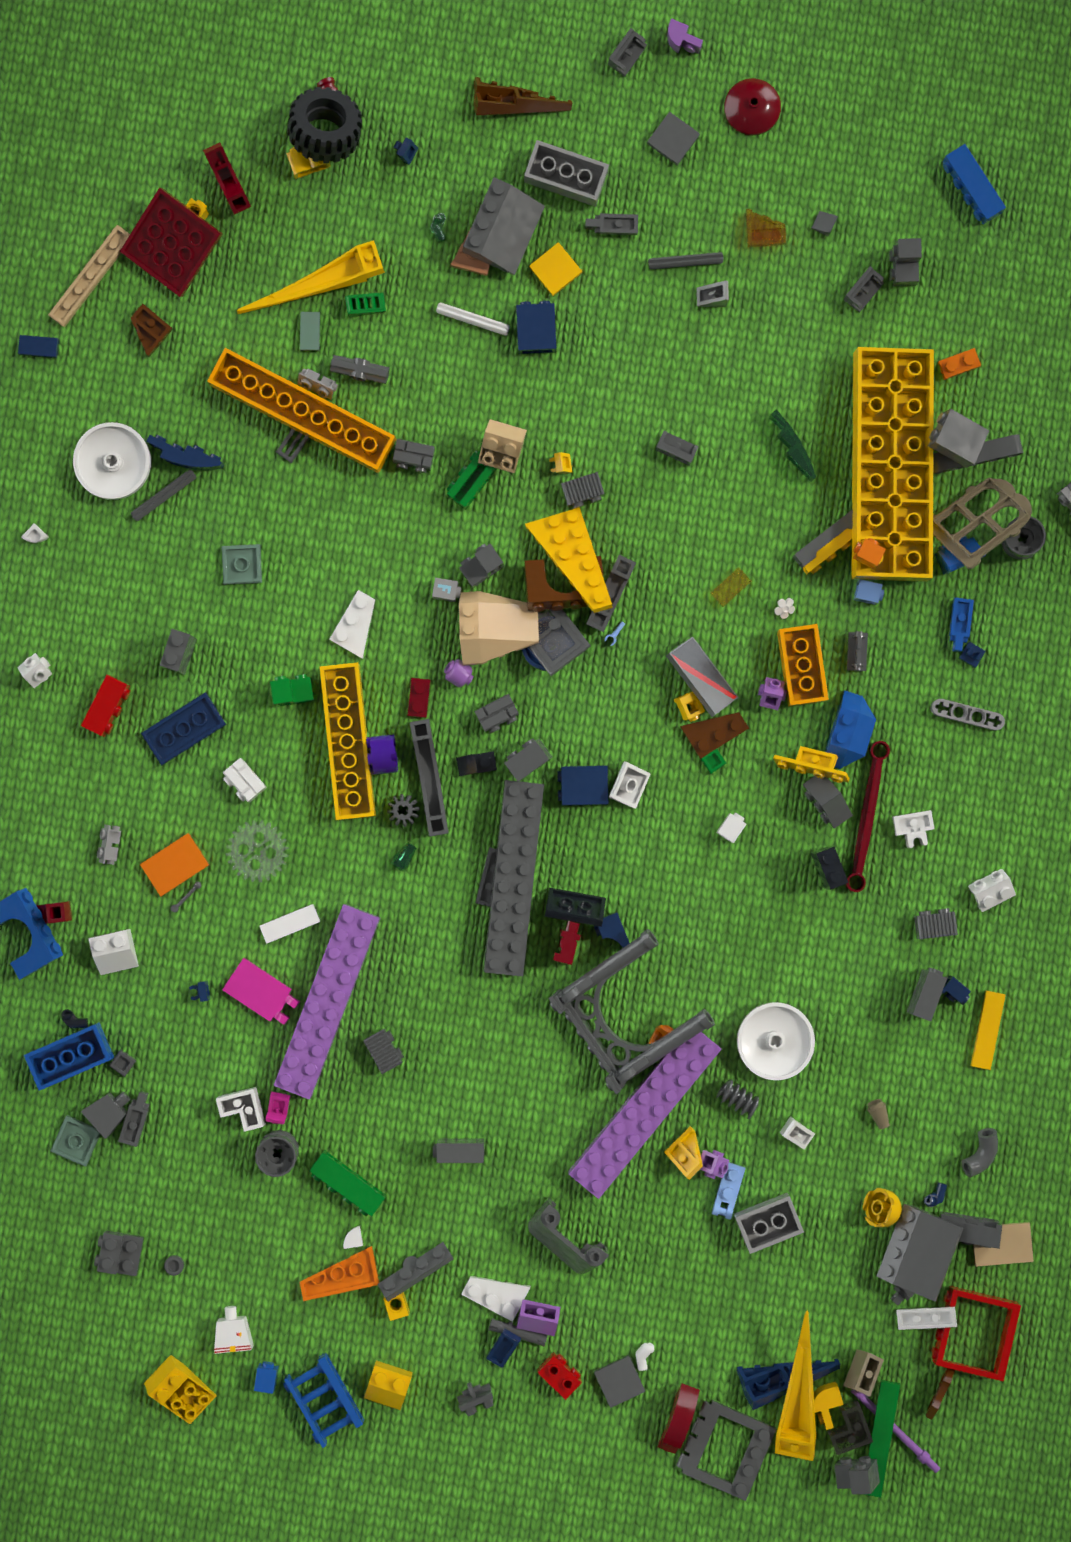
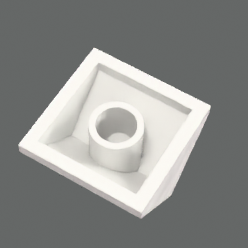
(629, 785)

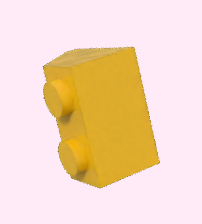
(388, 1385)

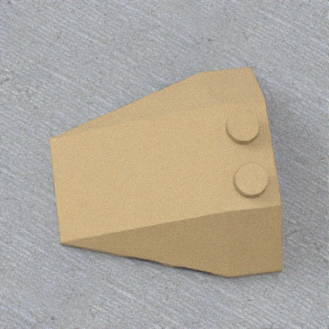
(494, 626)

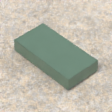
(310, 331)

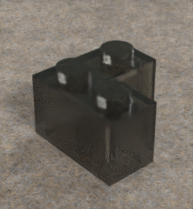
(854, 1432)

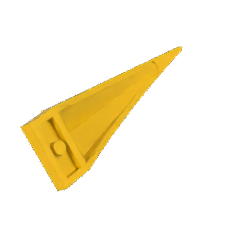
(348, 269)
(797, 1423)

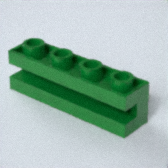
(470, 482)
(347, 1183)

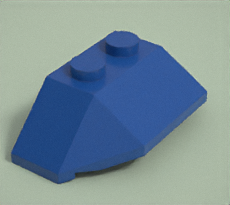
(851, 729)

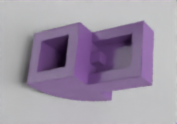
(678, 37)

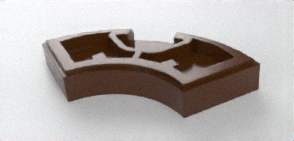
(938, 1397)

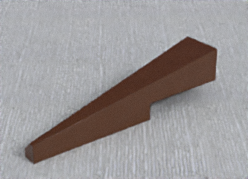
(495, 99)

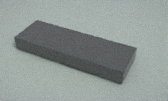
(486, 884)

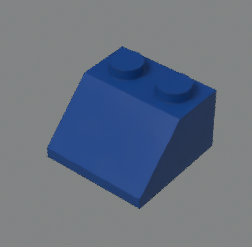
(948, 561)

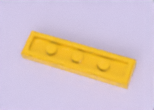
(988, 1030)

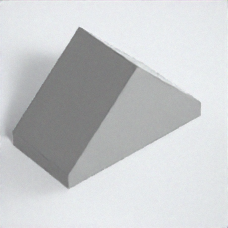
(713, 295)

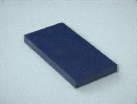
(183, 728)

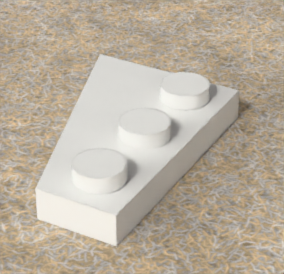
(354, 626)
(497, 1296)

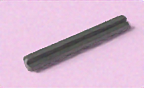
(685, 260)
(163, 495)

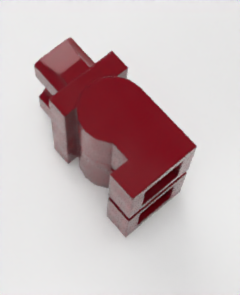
(568, 943)

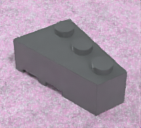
(976, 1230)

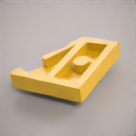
(686, 1153)

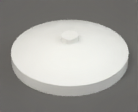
(112, 461)
(775, 1041)

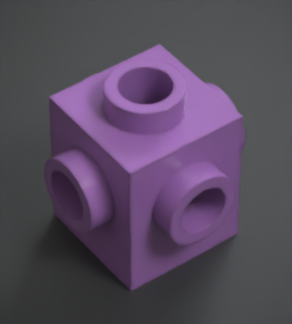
(772, 693)
(714, 1164)

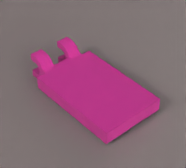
(260, 991)

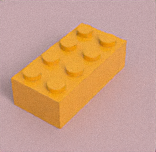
(802, 665)

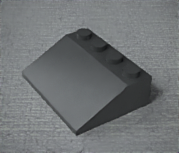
(503, 227)
(919, 1252)

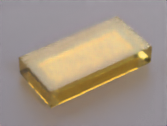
(730, 587)

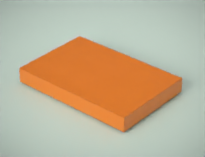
(174, 864)

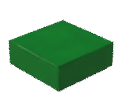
(713, 761)

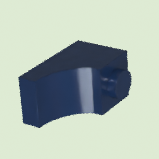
(613, 929)

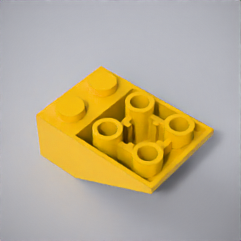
(179, 1389)

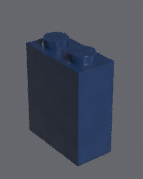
(536, 327)
(583, 785)

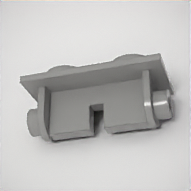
(309, 380)
(106, 851)

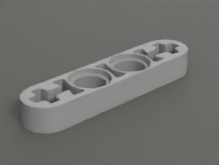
(967, 714)

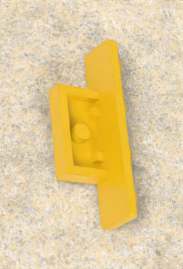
(815, 762)

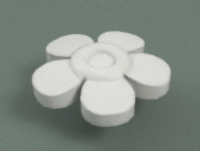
(784, 608)

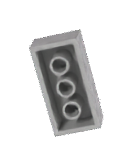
(566, 173)

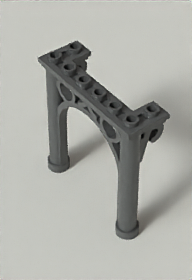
(618, 1076)

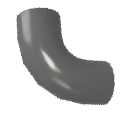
(984, 1155)

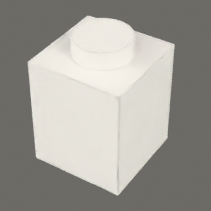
(731, 827)

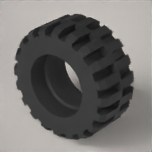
(330, 106)

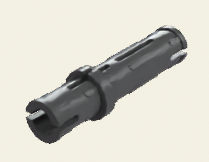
(533, 1337)

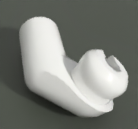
(641, 1355)

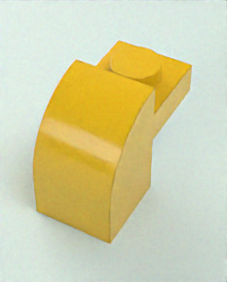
(827, 1397)

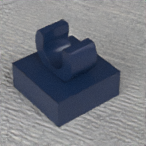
(406, 150)
(972, 654)
(203, 991)

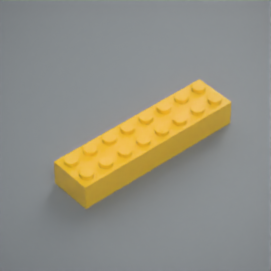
(347, 741)

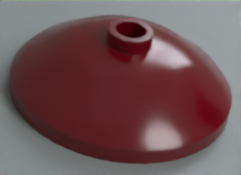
(751, 118)

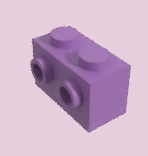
(538, 1317)

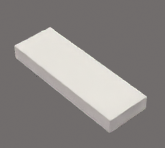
(289, 923)
(926, 1318)

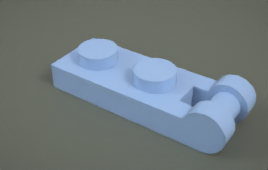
(728, 1190)

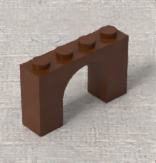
(542, 596)

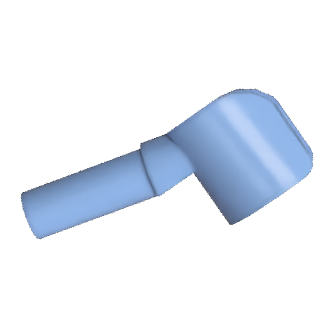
(615, 633)

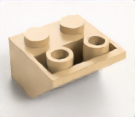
(502, 446)

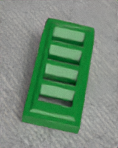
(366, 311)

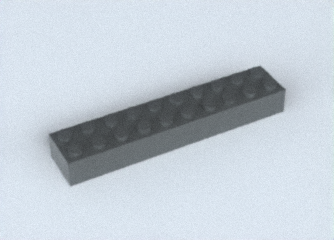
(513, 878)

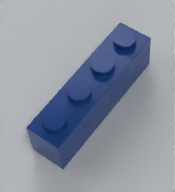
(973, 184)

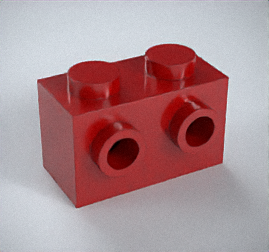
(560, 1375)

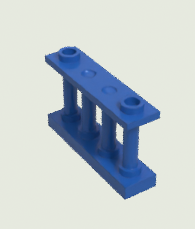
(333, 1383)

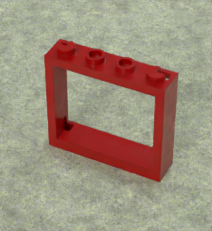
(1006, 1338)

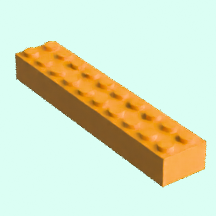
(301, 410)

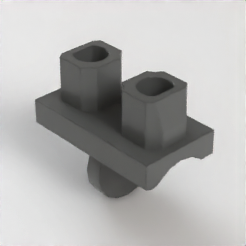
(475, 1396)

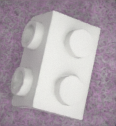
(992, 890)

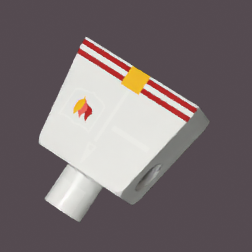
(232, 1333)

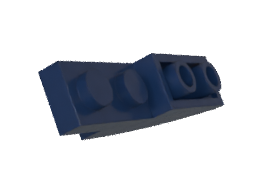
(191, 458)

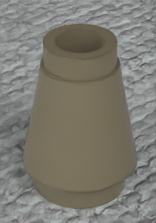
(878, 1112)

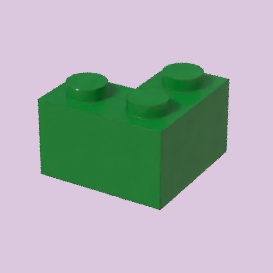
(292, 691)

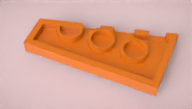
(348, 1275)

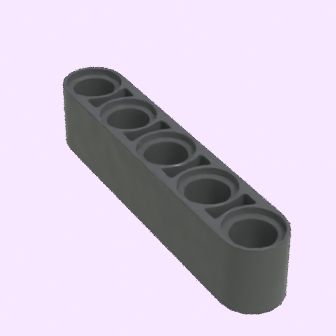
(991, 451)

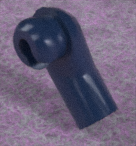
(937, 1197)

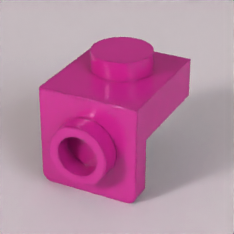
(278, 1108)

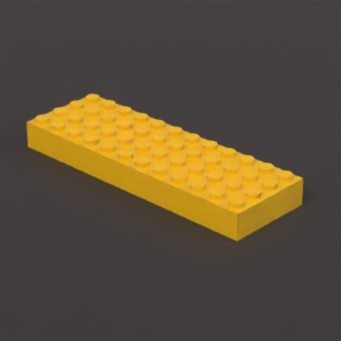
(893, 461)

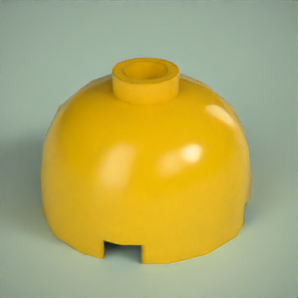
(882, 1208)

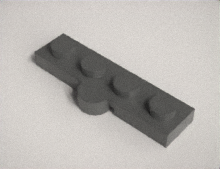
(415, 1270)

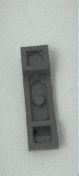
(615, 585)

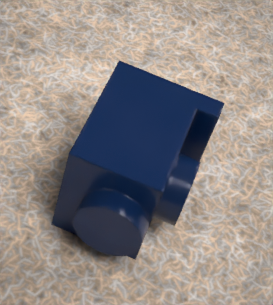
(956, 991)

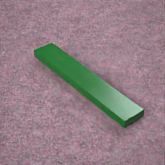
(883, 1429)

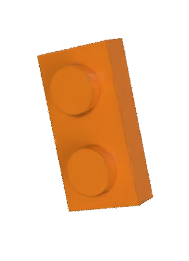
(959, 364)

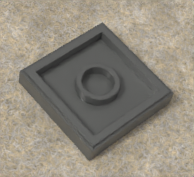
(673, 138)
(619, 1381)

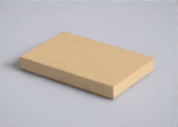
(1014, 1247)

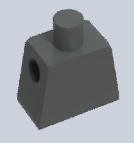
(107, 1113)

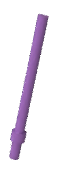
(922, 1455)

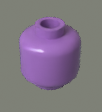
(458, 674)

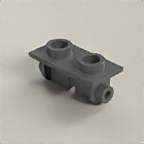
(857, 651)

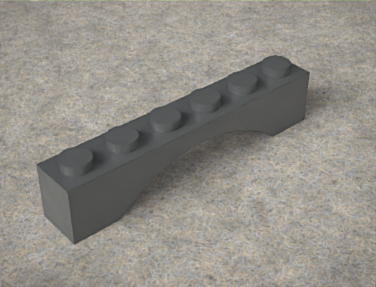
(429, 777)

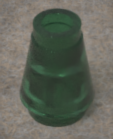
(403, 857)

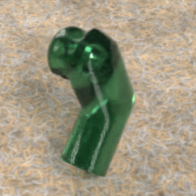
(437, 225)

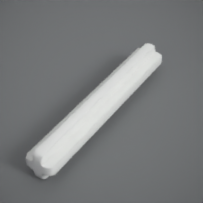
(473, 319)

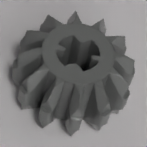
(401, 816)

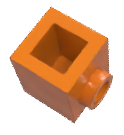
(868, 552)

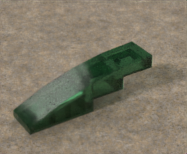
(797, 454)

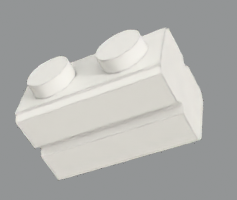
(244, 780)

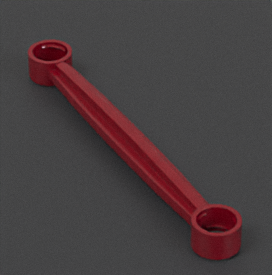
(867, 815)

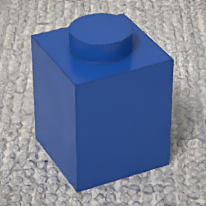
(266, 1377)

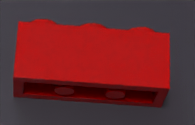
(106, 706)

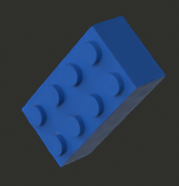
(69, 1056)

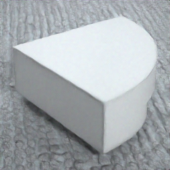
(34, 535)
(353, 1238)

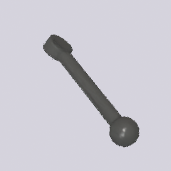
(197, 885)

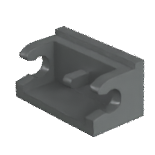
(627, 52)
(864, 289)
(676, 448)

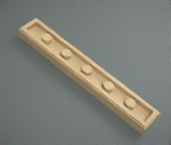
(89, 277)

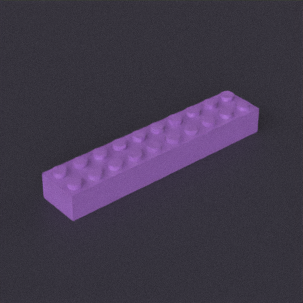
(327, 1001)
(642, 1114)

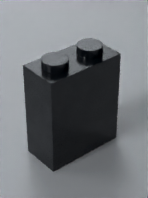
(829, 867)

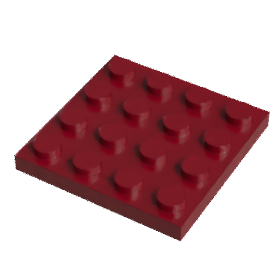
(171, 242)

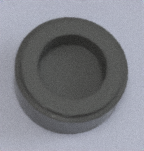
(174, 1265)

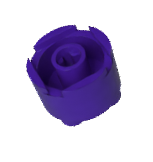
(382, 754)

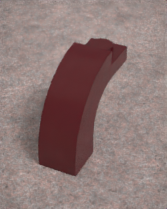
(227, 178)
(56, 912)
(680, 1419)

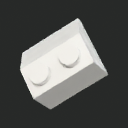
(114, 952)

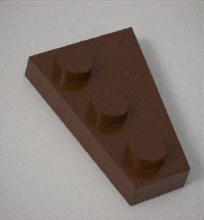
(714, 732)

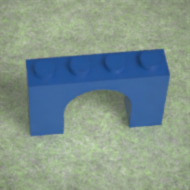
(43, 947)

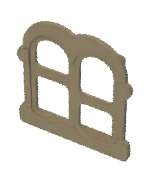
(1007, 498)

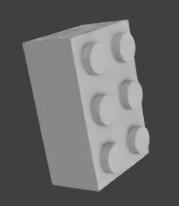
(768, 1223)

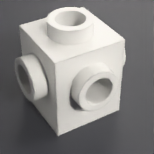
(35, 670)

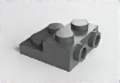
(119, 1253)

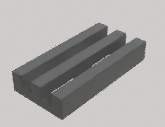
(296, 452)

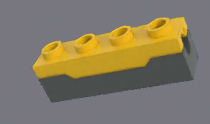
(826, 545)

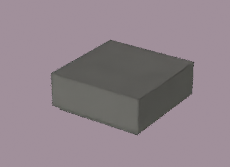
(122, 1063)

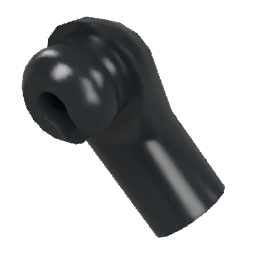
(72, 1021)

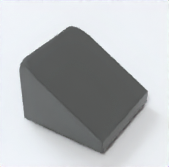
(824, 223)

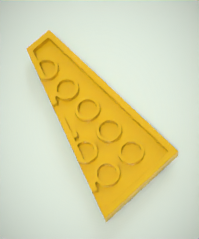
(571, 550)

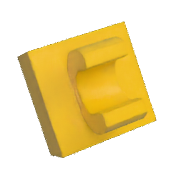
(562, 463)

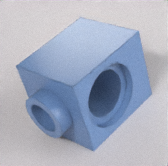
(868, 592)

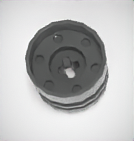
(1035, 539)
(277, 1164)

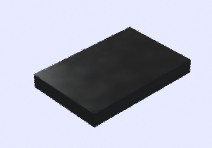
(575, 907)

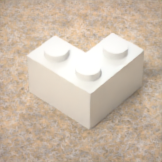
(243, 1102)

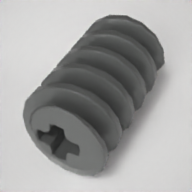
(738, 1097)

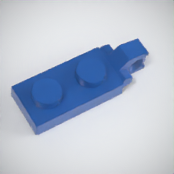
(960, 622)

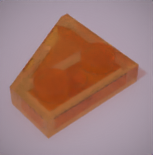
(763, 230)

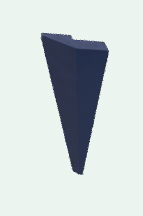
(769, 1383)

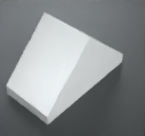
(797, 1133)

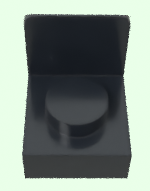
(476, 763)

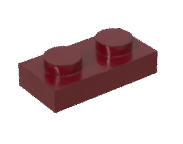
(419, 697)

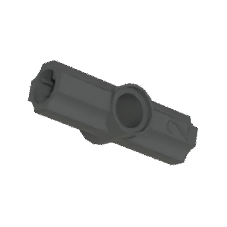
(359, 369)

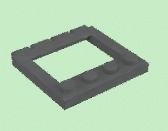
(751, 1461)

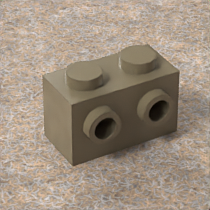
(863, 1372)

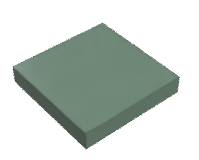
(242, 564)
(76, 1141)

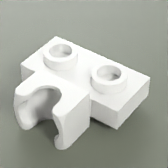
(914, 826)

